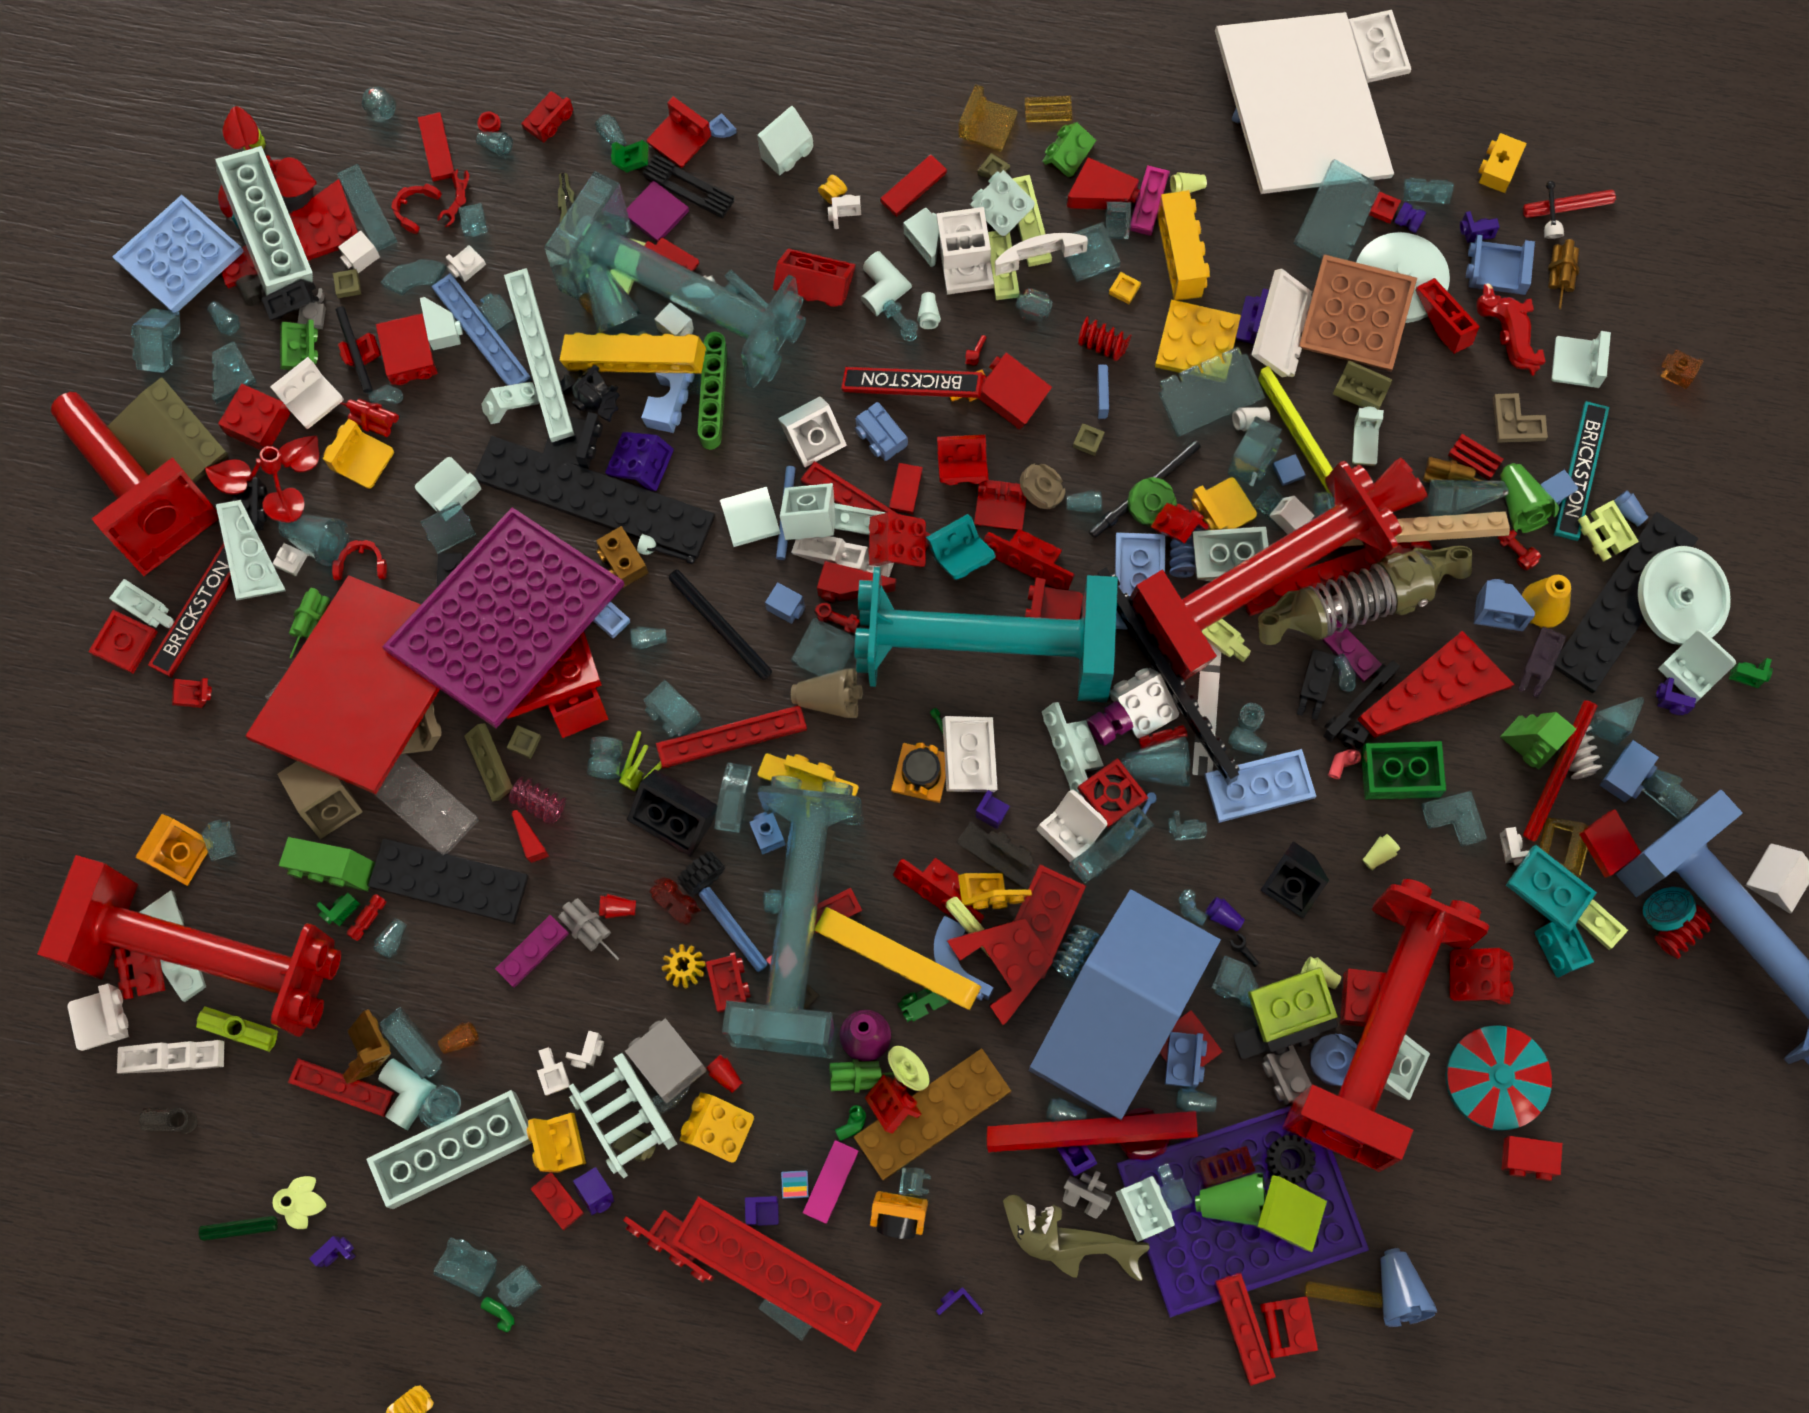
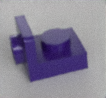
(1483, 227)
(328, 1252)

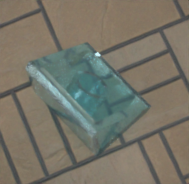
(1617, 721)

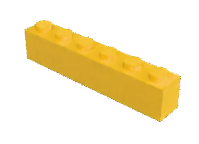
(633, 353)

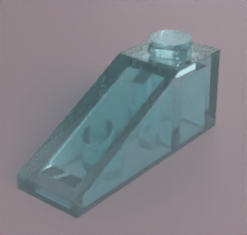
(1461, 496)

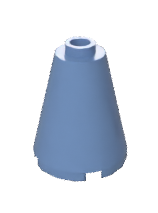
(1403, 1291)

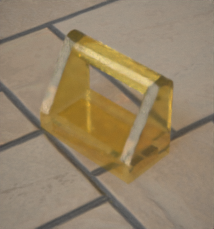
(1577, 848)

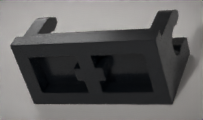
(289, 299)

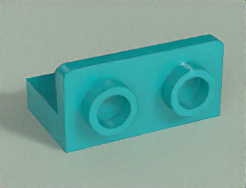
(1562, 949)

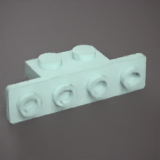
(1073, 745)

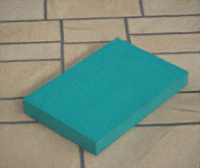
(1551, 889)

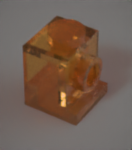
(1680, 368)

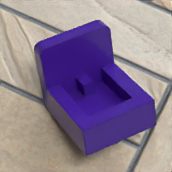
(1675, 702)

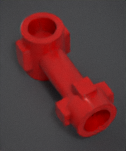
(1527, 558)
(825, 615)

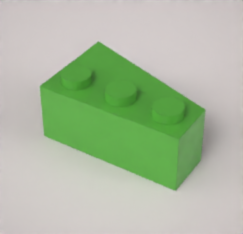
(1538, 736)
(326, 863)

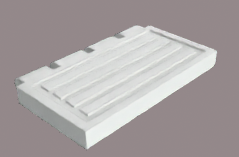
(1282, 324)

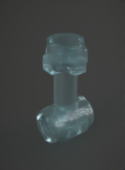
(908, 327)

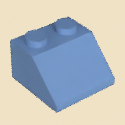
(1502, 607)

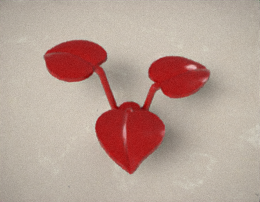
(289, 173)
(284, 505)

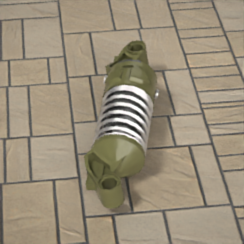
(1388, 588)

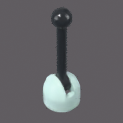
(648, 545)

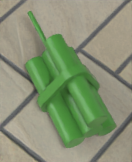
(308, 615)
(855, 1075)

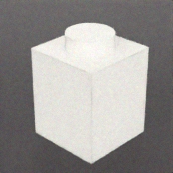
(358, 252)
(674, 321)
(1291, 514)

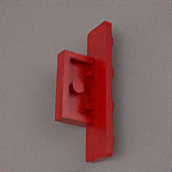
(1031, 557)
(935, 884)
(661, 1237)

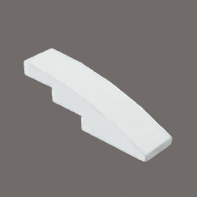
(838, 552)
(170, 1057)

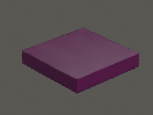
(656, 211)

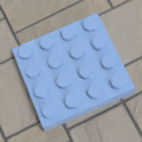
(178, 254)

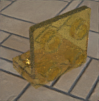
(986, 121)

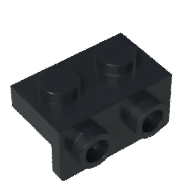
(252, 501)

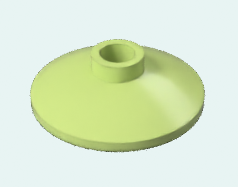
(908, 1068)

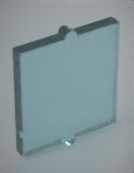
(448, 527)

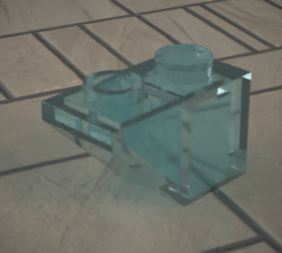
(1234, 980)

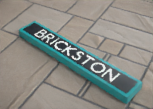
(1582, 469)

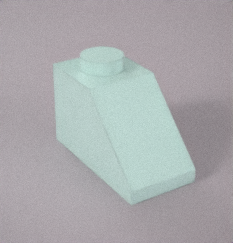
(924, 234)
(440, 325)

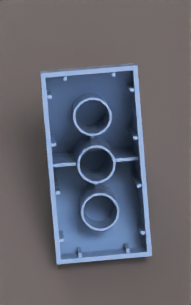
(1124, 1005)

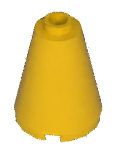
(1549, 600)

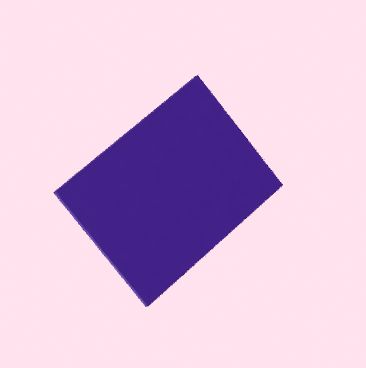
(1204, 1249)

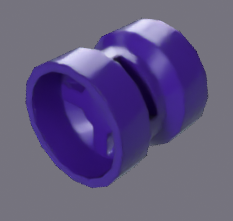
(1410, 217)

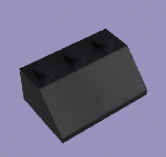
(672, 812)

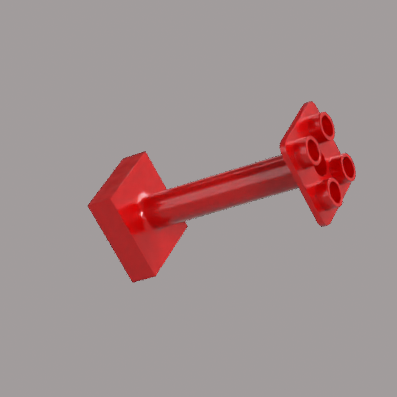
(1180, 622)
(96, 917)
(1349, 1120)

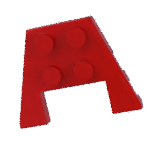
(1015, 954)

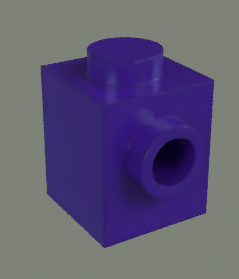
(594, 1191)

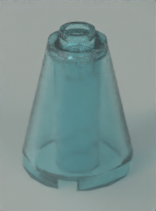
(608, 298)
(317, 537)
(1161, 763)

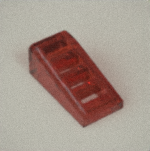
(1206, 1174)

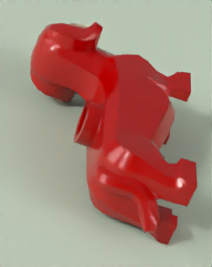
(1515, 327)

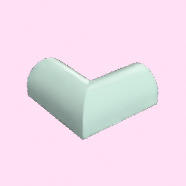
(888, 280)
(411, 1092)

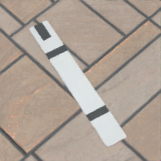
(1207, 707)

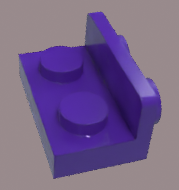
(1251, 317)

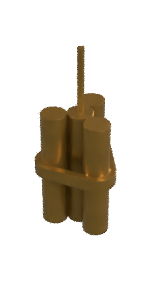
(1564, 267)
(1444, 470)

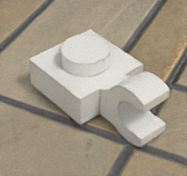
(552, 1076)

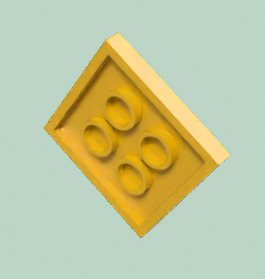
(1195, 335)

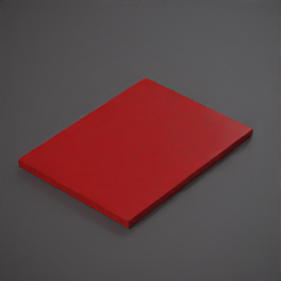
(343, 696)

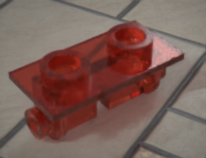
(668, 892)

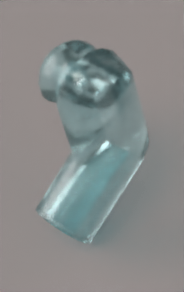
(386, 393)
(1346, 673)

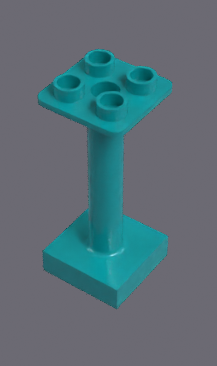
(1087, 639)

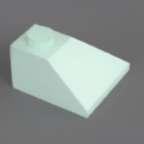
(1407, 1068)

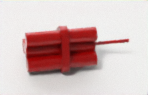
(371, 416)

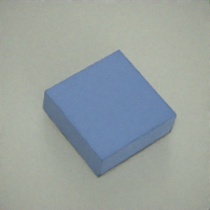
(1288, 470)

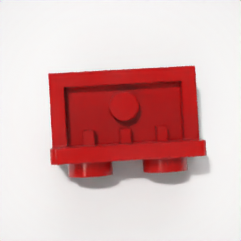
(1178, 522)
(727, 981)

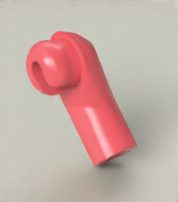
(1342, 760)

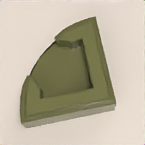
(992, 165)

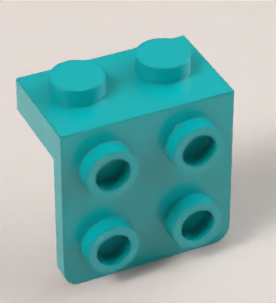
(959, 548)

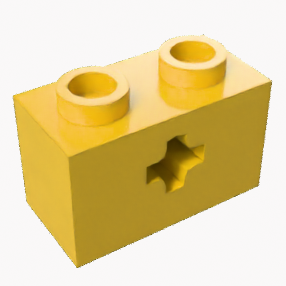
(1502, 162)

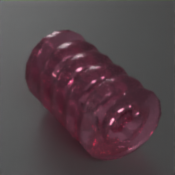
(537, 801)

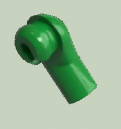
(500, 1311)

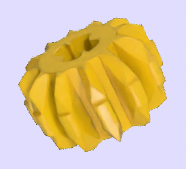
(693, 965)
(414, 1401)

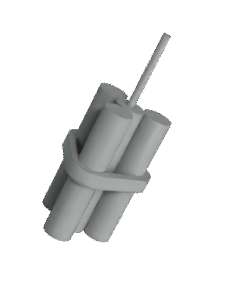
(585, 925)

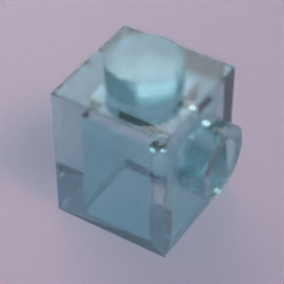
(518, 1287)

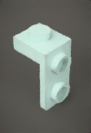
(508, 397)
(1366, 436)

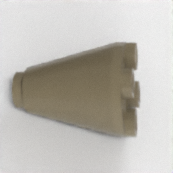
(830, 693)

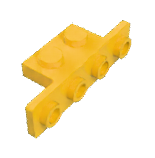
(798, 767)

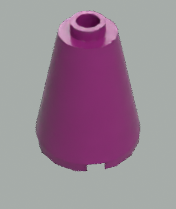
(868, 1044)

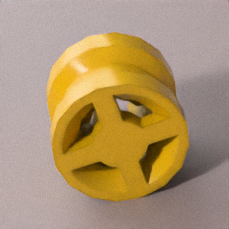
(832, 189)

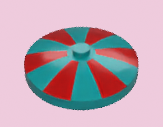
(1498, 1078)

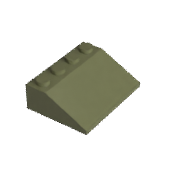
(162, 428)

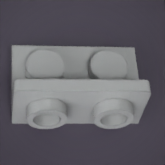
(1287, 1074)

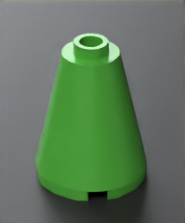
(1527, 500)
(1234, 1200)

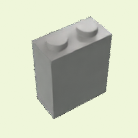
(665, 1060)

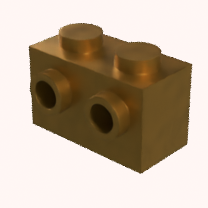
(621, 556)

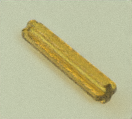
(1344, 1294)

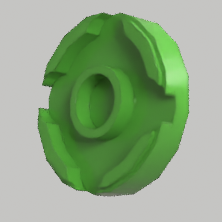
(1149, 498)

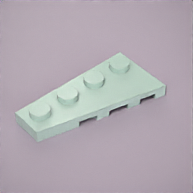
(247, 558)
(184, 980)

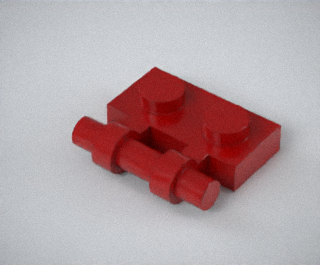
(146, 973)

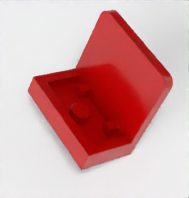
(962, 459)
(897, 540)
(1053, 602)
(1481, 975)

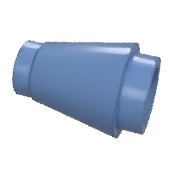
(1631, 508)

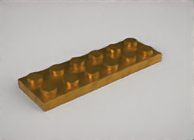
(943, 1108)

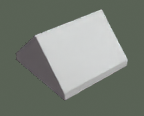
(1781, 876)

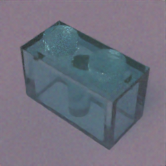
(671, 710)

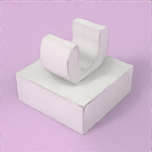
(289, 559)

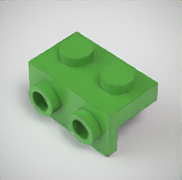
(1069, 148)
(297, 343)

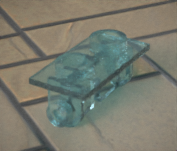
(1434, 191)

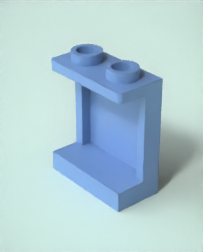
(1500, 265)

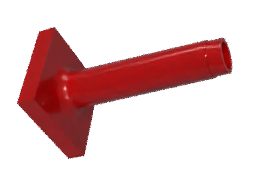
(151, 511)

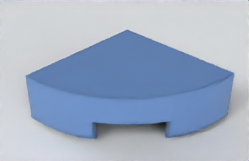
(721, 127)

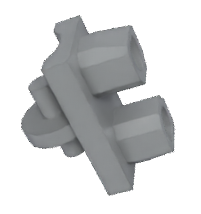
(1097, 1199)

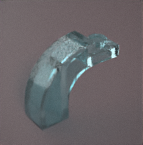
(1112, 846)

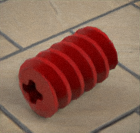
(1103, 339)
(1675, 939)

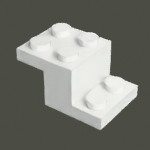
(965, 250)

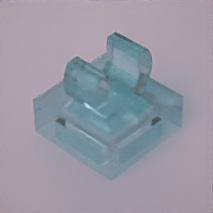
(912, 1182)

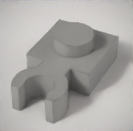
(314, 311)

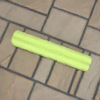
(964, 916)

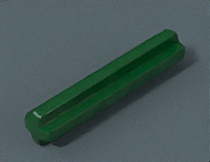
(238, 1228)

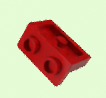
(548, 116)
(891, 1103)

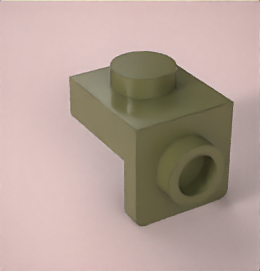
(629, 1140)

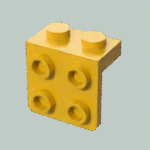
(357, 455)
(1223, 505)
(988, 889)
(716, 1127)
(556, 1143)

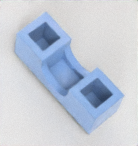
(665, 411)

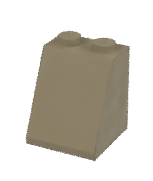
(319, 798)

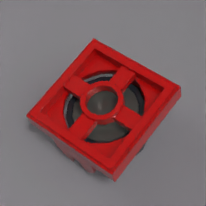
(1112, 794)

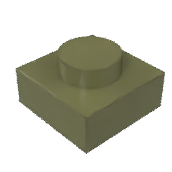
(347, 283)
(1088, 439)
(524, 742)

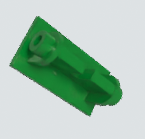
(915, 1003)

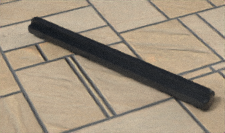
(720, 624)

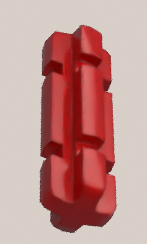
(1163, 736)
(366, 917)

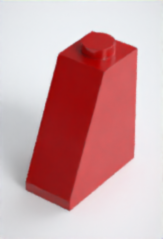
(1100, 185)

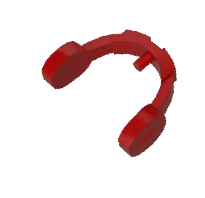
(427, 190)
(338, 565)

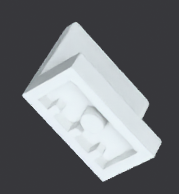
(307, 393)

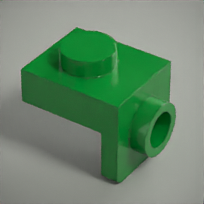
(630, 156)

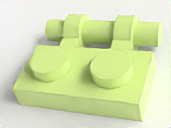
(1613, 527)

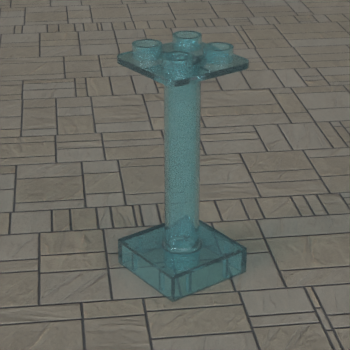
(597, 233)
(782, 1021)

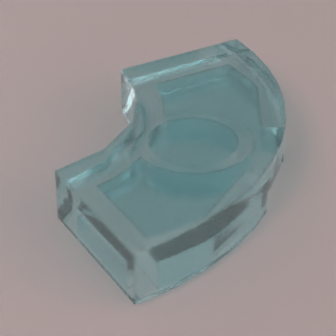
(413, 274)

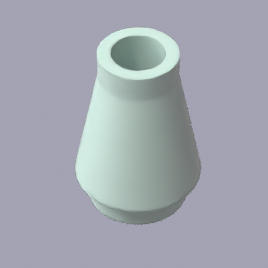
(928, 313)

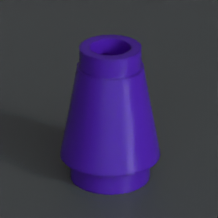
(1224, 914)

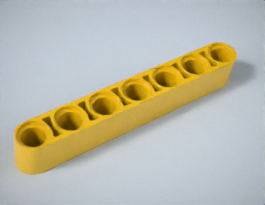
(897, 958)

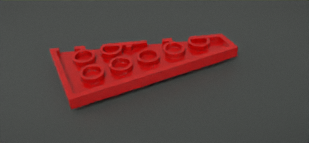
(320, 228)

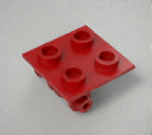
(1000, 505)

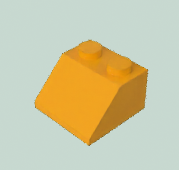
(173, 849)

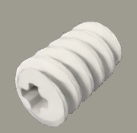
(1583, 760)

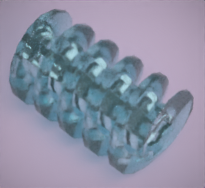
(1075, 951)

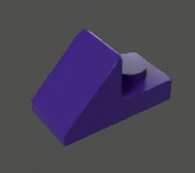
(1077, 1158)

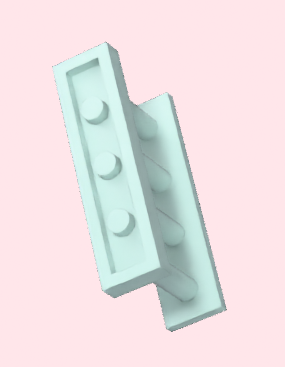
(646, 1114)

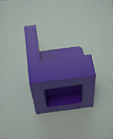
(991, 810)
(761, 1211)

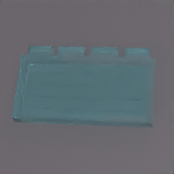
(1335, 212)
(1210, 394)

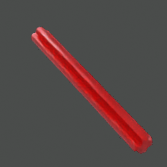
(1560, 771)

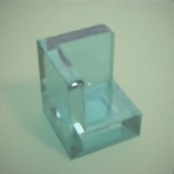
(1118, 219)

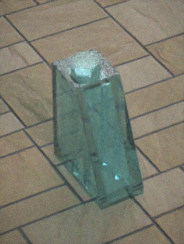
(411, 1043)

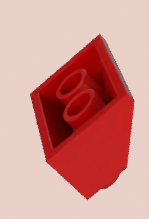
(816, 276)

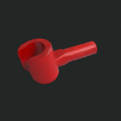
(972, 357)

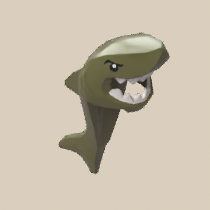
(1066, 1246)

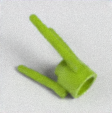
(631, 776)

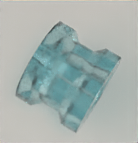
(1249, 721)

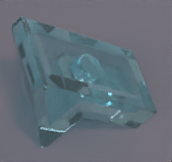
(1668, 793)

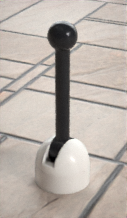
(1553, 228)

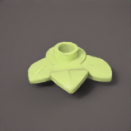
(303, 1202)

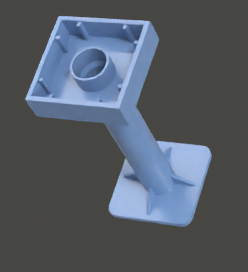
(1686, 853)

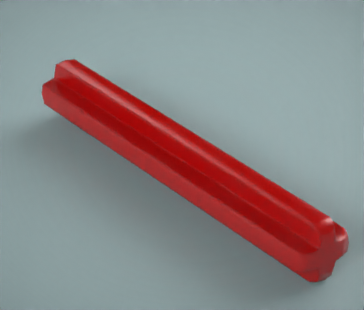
(1570, 203)

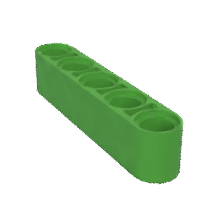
(715, 400)

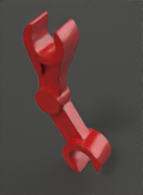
(460, 200)

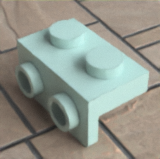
(1145, 1208)

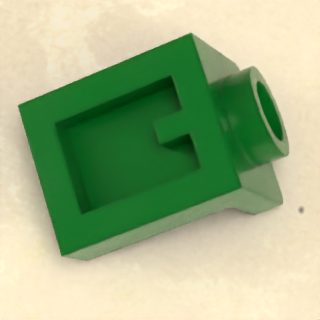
(1750, 675)
(341, 910)

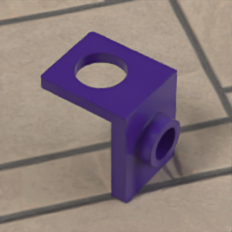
(951, 1297)

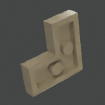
(1513, 426)

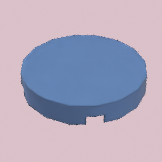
(1332, 1058)

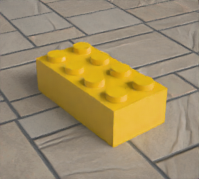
(1182, 245)

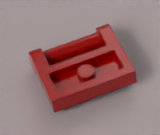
(1297, 1325)

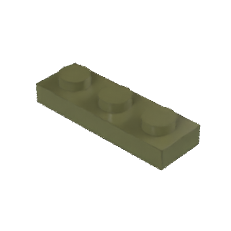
(488, 762)

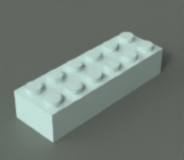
(263, 219)
(450, 1150)

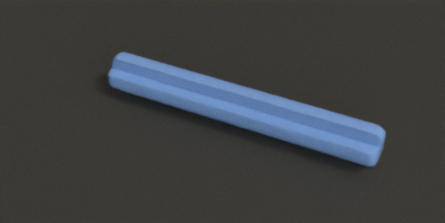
(733, 929)

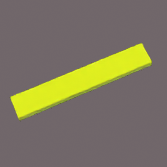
(1295, 424)

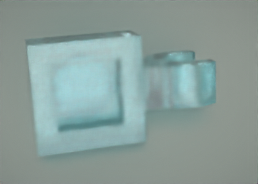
(1174, 1191)

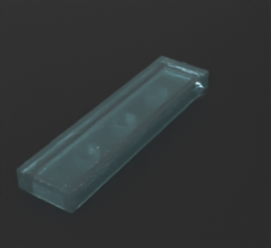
(367, 207)

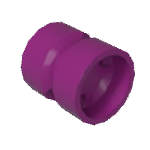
(1111, 722)

